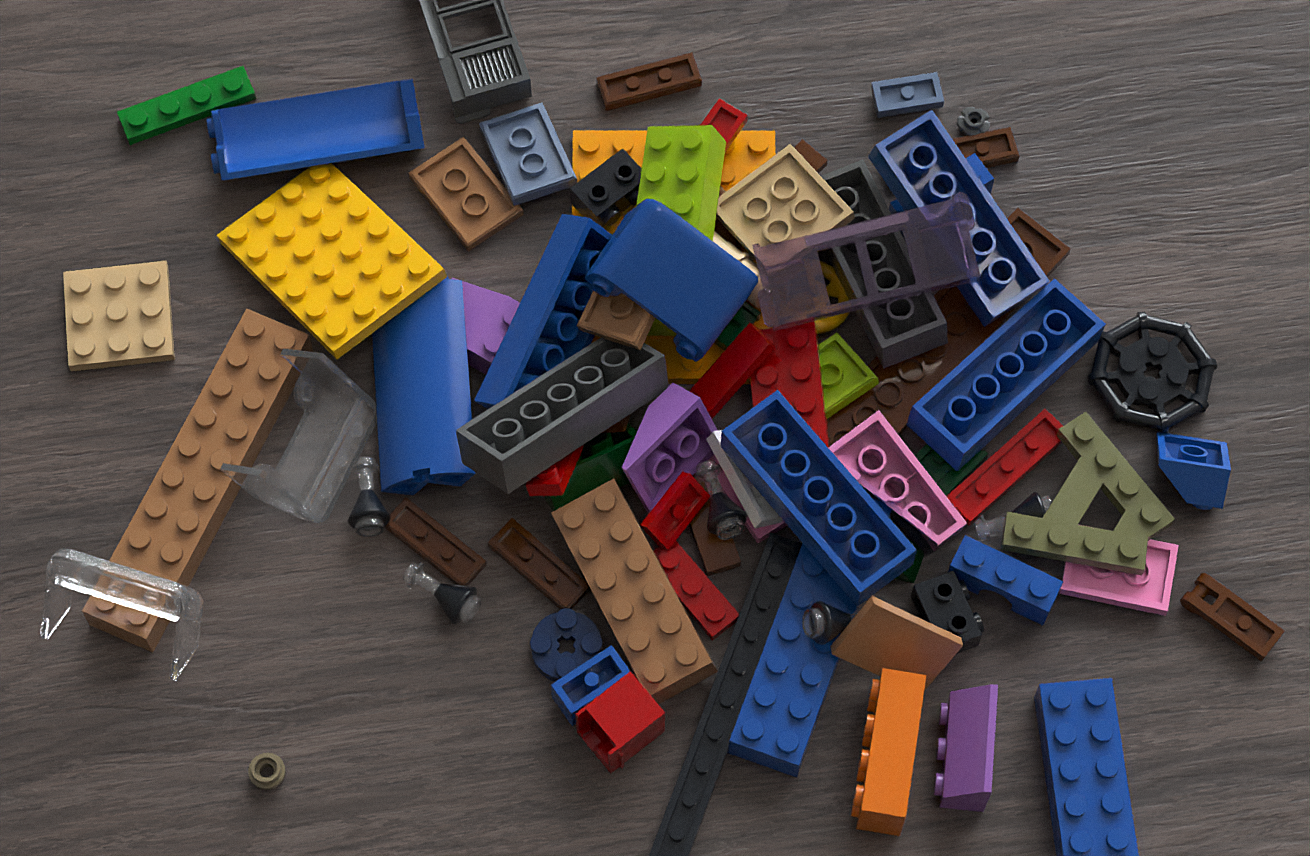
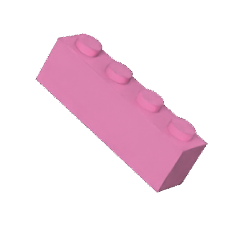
(895, 476)

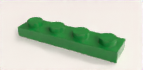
(186, 105)

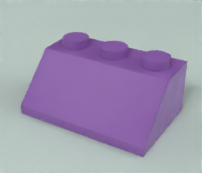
(967, 748)

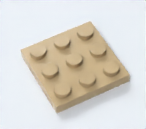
(781, 203)
(118, 316)

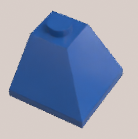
(1195, 468)

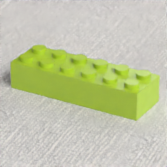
(683, 173)

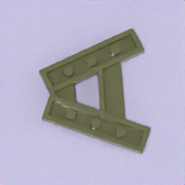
(1058, 532)

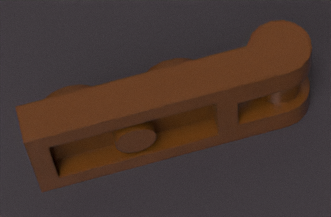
(1232, 616)

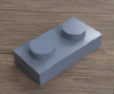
(907, 94)

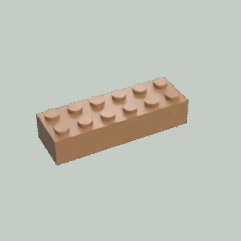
(634, 592)

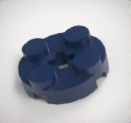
(558, 626)

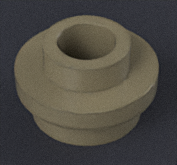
(262, 761)

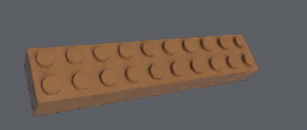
(189, 489)

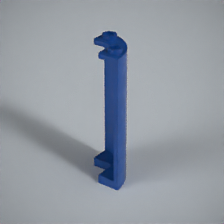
(315, 129)
(423, 391)

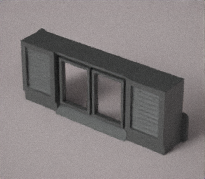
(482, 71)

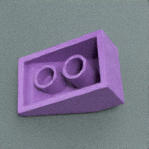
(486, 323)
(667, 443)

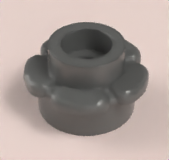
(968, 128)

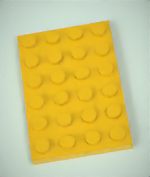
(331, 257)

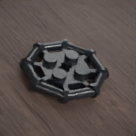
(1158, 354)

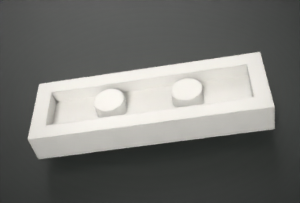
(754, 504)

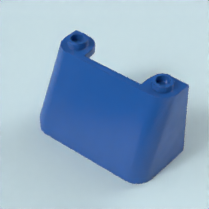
(673, 275)

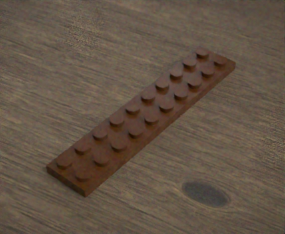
(911, 379)

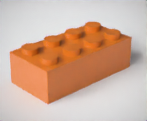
(891, 750)

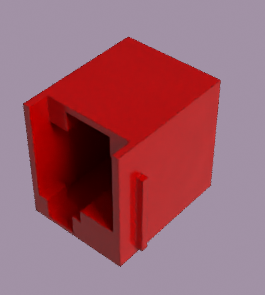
(620, 722)

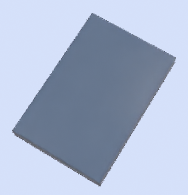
(528, 154)

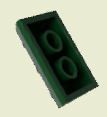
(598, 463)

